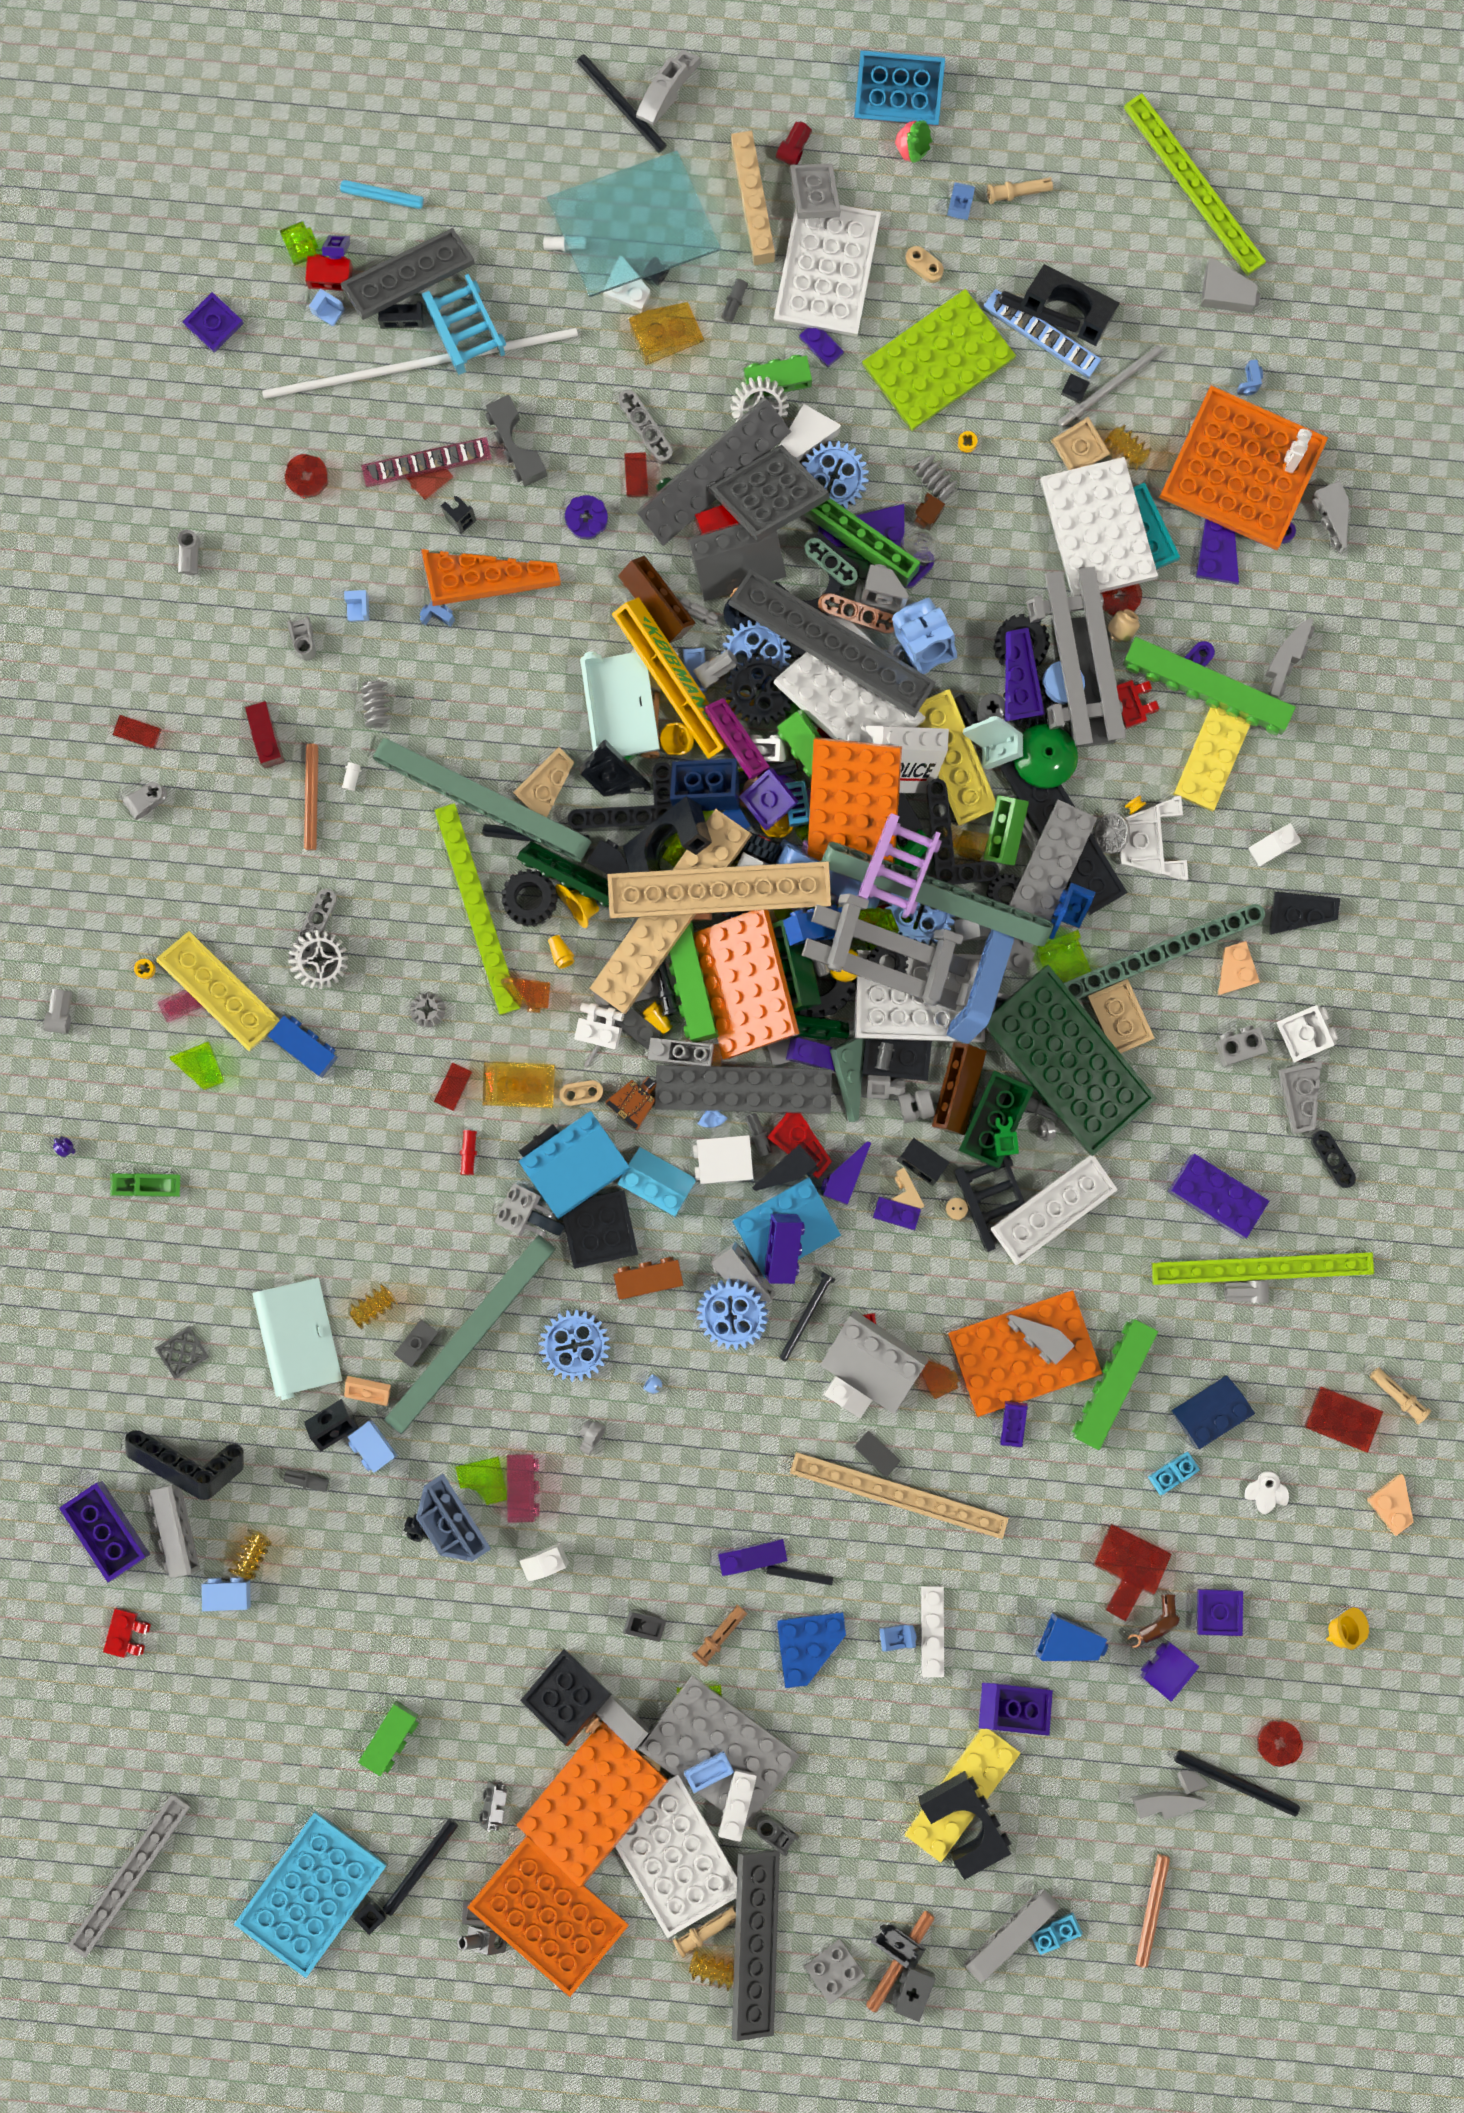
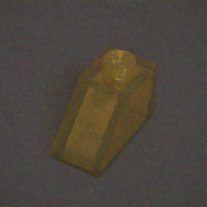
(970, 844)

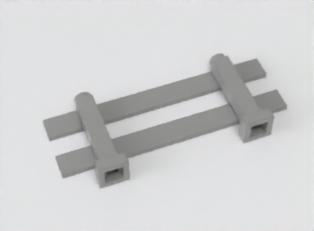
(1060, 607)
(849, 926)

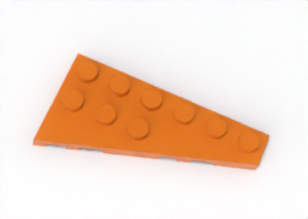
(480, 576)

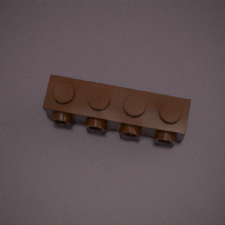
(657, 597)
(961, 1086)

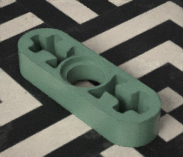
(831, 571)

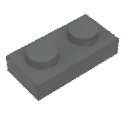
(638, 1028)

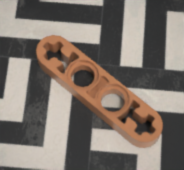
(857, 615)

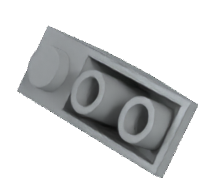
(1333, 507)
(680, 1052)
(1048, 1340)

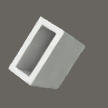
(723, 1160)

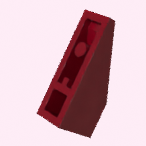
(264, 735)

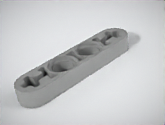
(644, 427)
(309, 926)

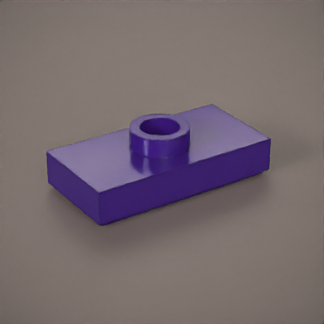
(1013, 1424)

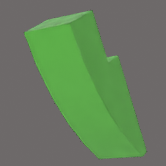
(145, 1185)

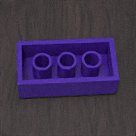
(1218, 1196)
(104, 1531)

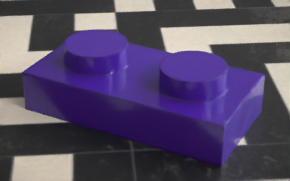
(335, 246)
(821, 345)
(896, 1213)

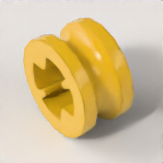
(967, 434)
(1135, 805)
(137, 970)

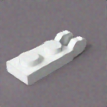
(1297, 450)

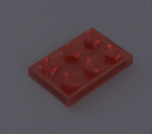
(1343, 1419)
(1132, 1559)

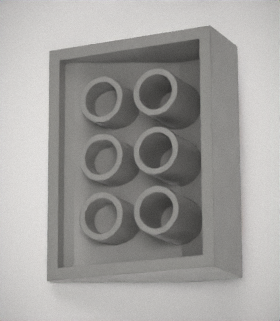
(874, 1362)

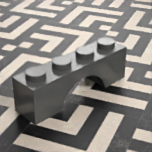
(527, 464)

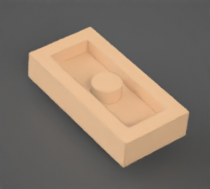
(367, 1390)

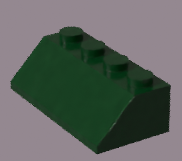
(797, 971)
(1001, 1099)

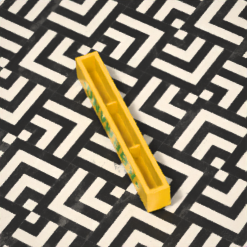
(669, 674)

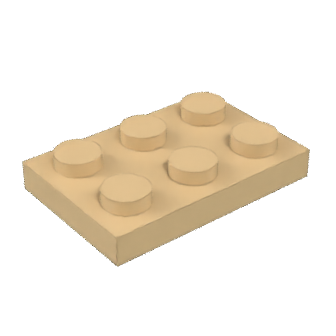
(1121, 1016)

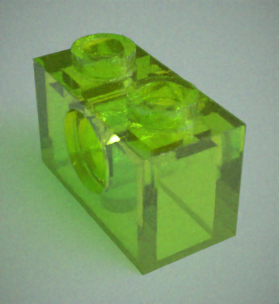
(299, 242)

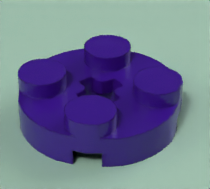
(594, 526)

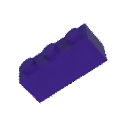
(783, 1248)

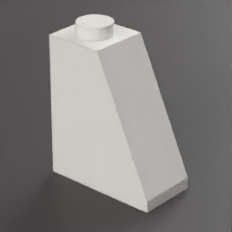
(808, 432)
(544, 1562)

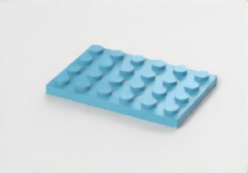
(310, 1894)

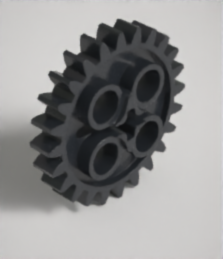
(743, 680)

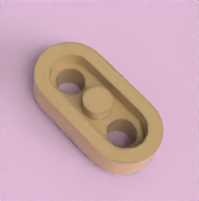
(922, 265)
(581, 1093)

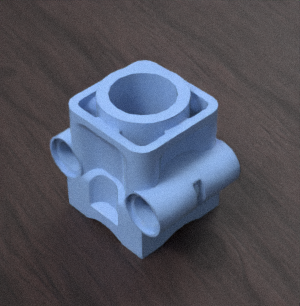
(924, 635)

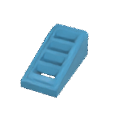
(802, 820)

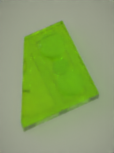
(200, 1065)

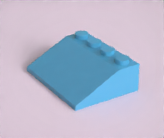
(899, 86)
(574, 1164)
(799, 1200)

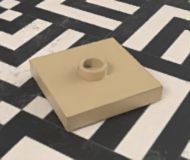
(1080, 445)

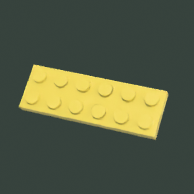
(1212, 758)
(961, 769)
(218, 990)
(987, 1761)

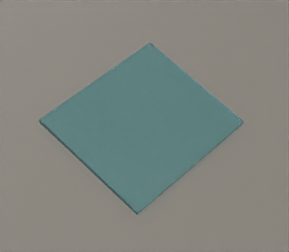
(633, 223)

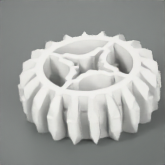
(758, 388)
(317, 949)

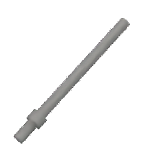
(1078, 410)

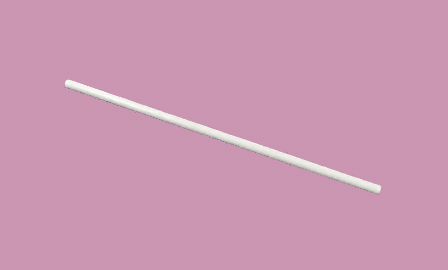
(409, 365)

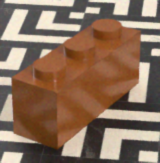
(648, 1278)

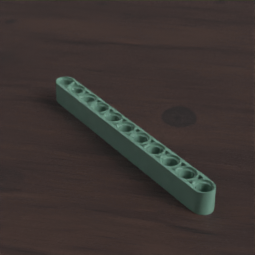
(482, 799)
(944, 896)
(1163, 952)
(470, 1334)

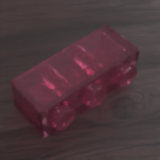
(522, 1488)

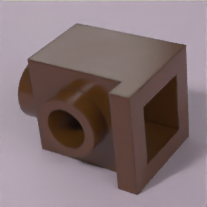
(929, 512)

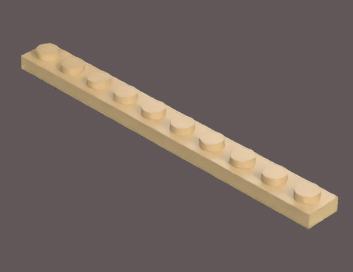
(899, 1495)

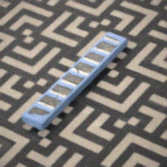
(1044, 336)

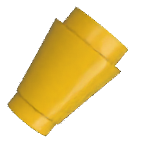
(560, 951)
(653, 1015)

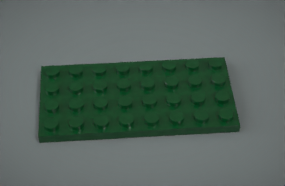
(1069, 1060)

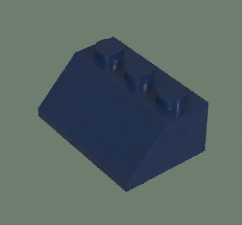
(707, 782)
(1212, 1412)

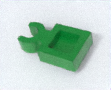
(1006, 1141)

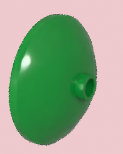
(1046, 770)

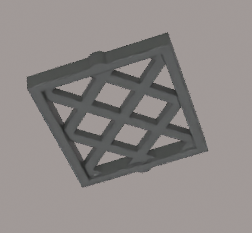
(189, 1366)

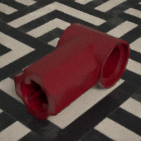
(792, 149)

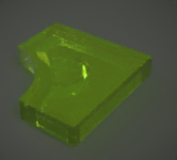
(485, 1478)

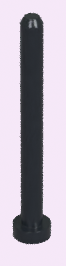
(826, 1279)

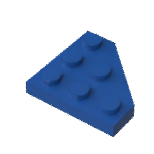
(808, 1644)

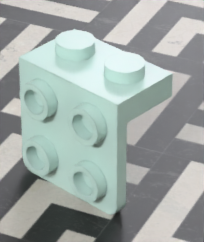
(998, 741)

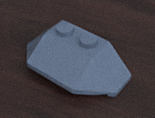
(449, 1523)

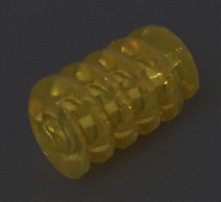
(1128, 446)
(372, 1306)
(251, 1556)
(711, 1970)

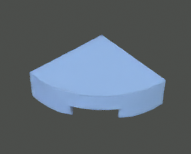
(712, 1119)

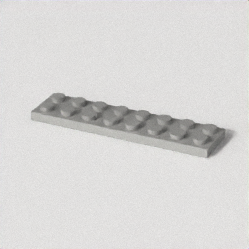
(1049, 872)

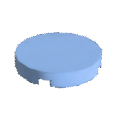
(1054, 683)

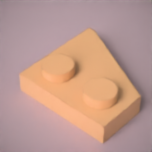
(1237, 969)
(1393, 1505)

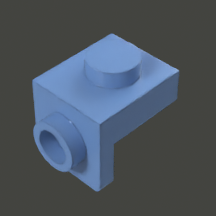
(961, 201)
(1254, 375)
(442, 613)
(897, 1637)

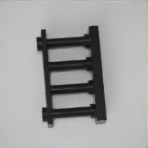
(972, 1198)

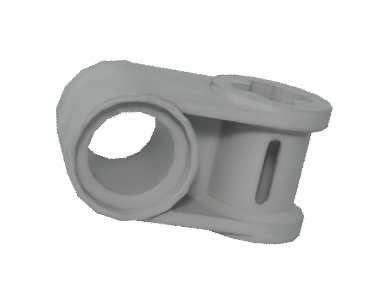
(302, 634)
(142, 801)

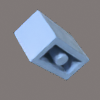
(371, 1446)
(226, 1595)

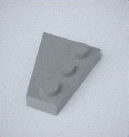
(1300, 1095)

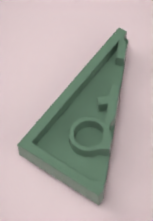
(849, 1067)

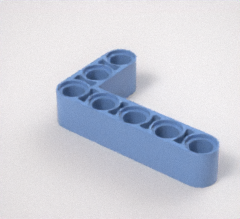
(839, 883)
(984, 989)

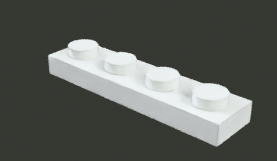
(932, 1631)

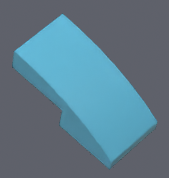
(1173, 1473)
(1056, 1933)

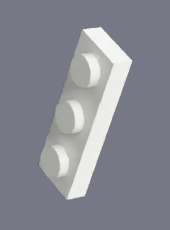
(737, 1805)

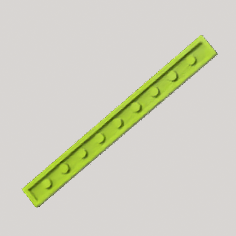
(1194, 184)
(476, 905)
(1262, 1268)

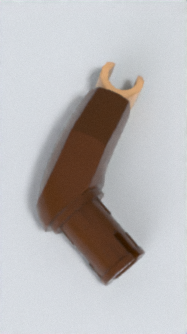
(1162, 1625)

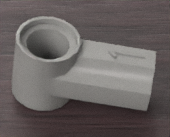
(188, 554)
(711, 671)
(58, 1017)
(1247, 1292)

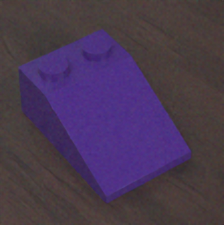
(1168, 1670)
(1015, 1709)

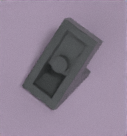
(644, 1625)

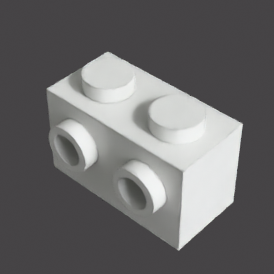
(773, 749)

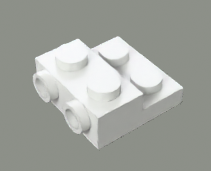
(1307, 1032)

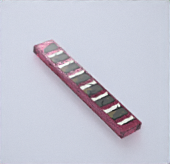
(426, 462)

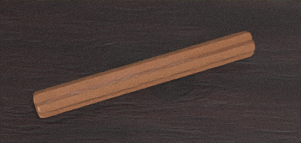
(311, 796)
(1152, 1910)
(896, 1968)

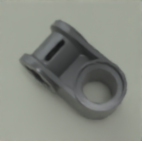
(779, 1837)

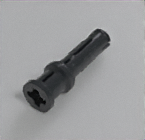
(666, 995)

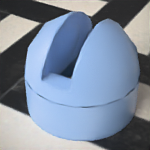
(651, 1384)

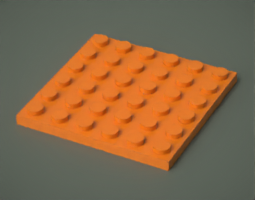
(1236, 468)

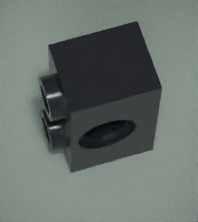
(331, 1425)

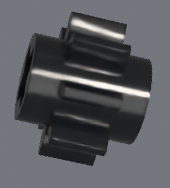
(414, 1529)

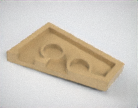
(544, 784)

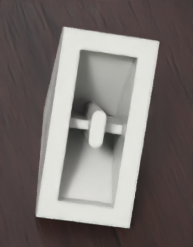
(970, 930)

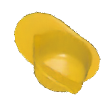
(579, 905)
(1349, 1629)

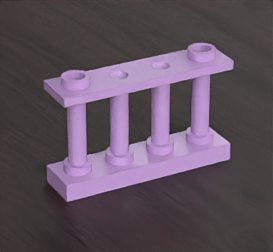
(877, 869)

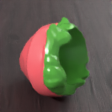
(914, 140)

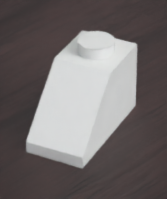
(1274, 845)
(847, 1397)

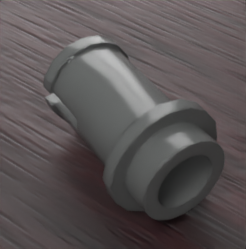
(884, 1056)

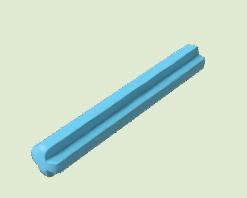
(381, 194)

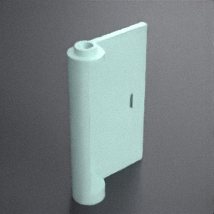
(613, 702)
(291, 1338)

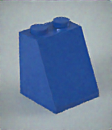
(1070, 1642)

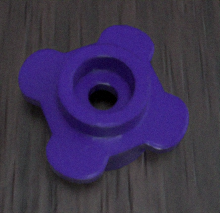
(63, 1146)

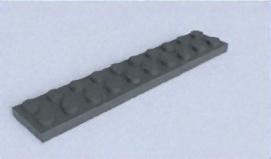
(832, 643)

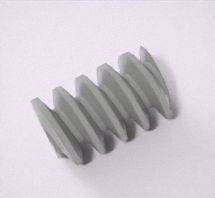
(935, 478)
(375, 704)

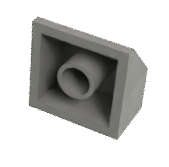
(883, 590)

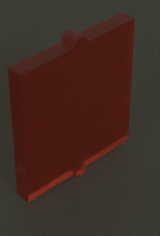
(429, 483)

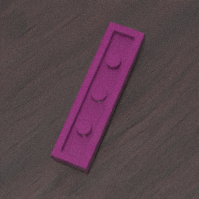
(736, 738)

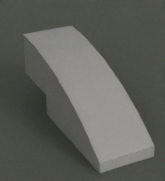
(1167, 1803)

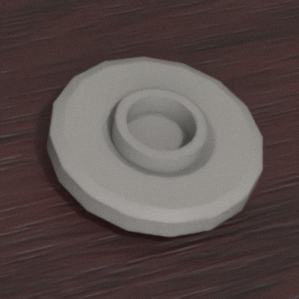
(1112, 833)

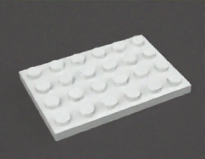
(828, 271)
(1099, 525)
(839, 702)
(900, 1016)
(677, 1860)

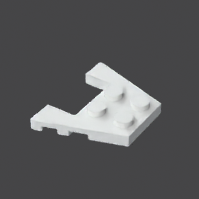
(1145, 844)

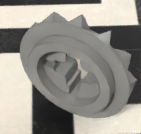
(434, 1017)

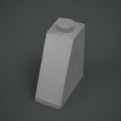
(1228, 289)
(623, 1722)

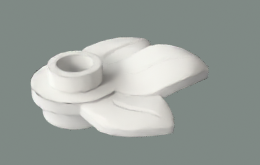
(1267, 1496)

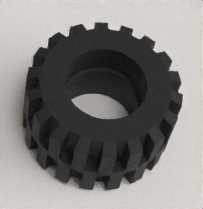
(1037, 634)
(524, 880)

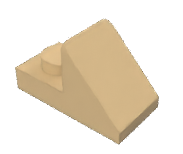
(910, 1196)

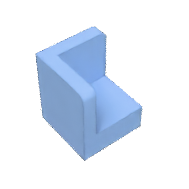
(326, 307)
(357, 605)

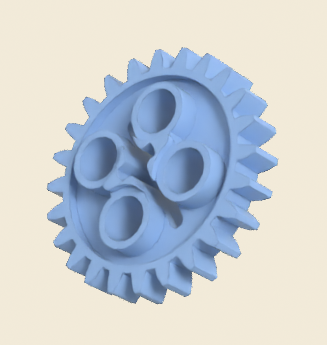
(851, 483)
(739, 645)
(936, 917)
(752, 1313)
(578, 1365)

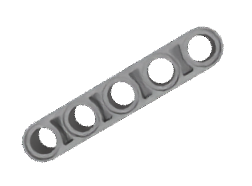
(1011, 1935)

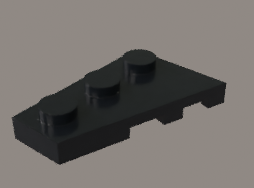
(1301, 910)

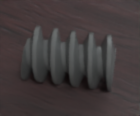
(990, 706)

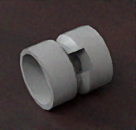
(923, 1103)

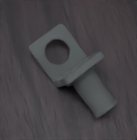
(481, 1941)

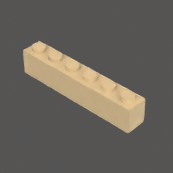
(752, 197)

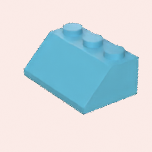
(657, 1182)

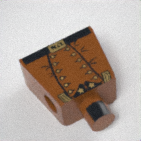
(633, 1102)

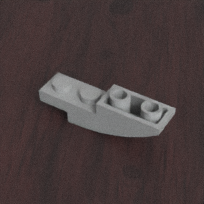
(665, 85)
(1290, 651)

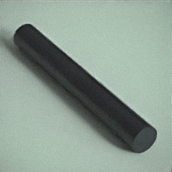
(799, 1575)

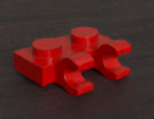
(1133, 711)
(120, 1634)

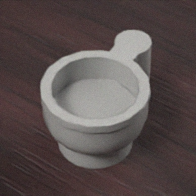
(592, 1434)

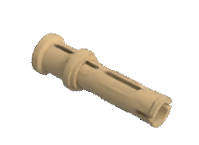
(1009, 191)
(1407, 1402)
(697, 1936)

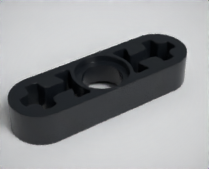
(1342, 1160)

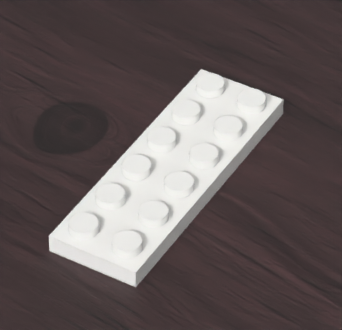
(1053, 1209)

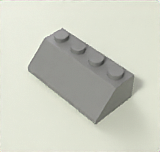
(174, 1531)

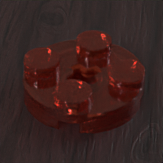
(317, 480)
(1130, 601)
(1284, 1755)

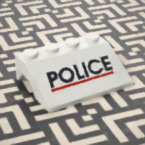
(921, 753)

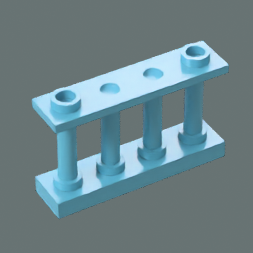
(451, 340)

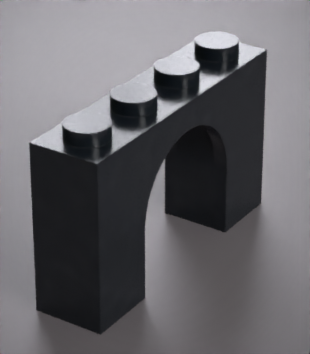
(1055, 286)
(834, 586)
(683, 818)
(962, 1795)

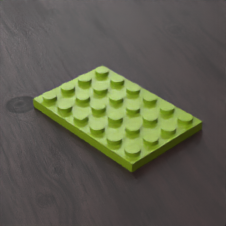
(938, 359)

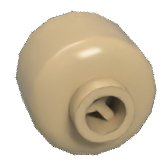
(1123, 626)

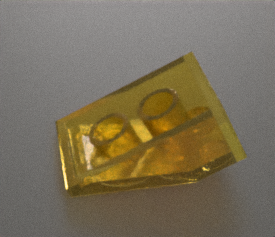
(664, 331)
(518, 1084)

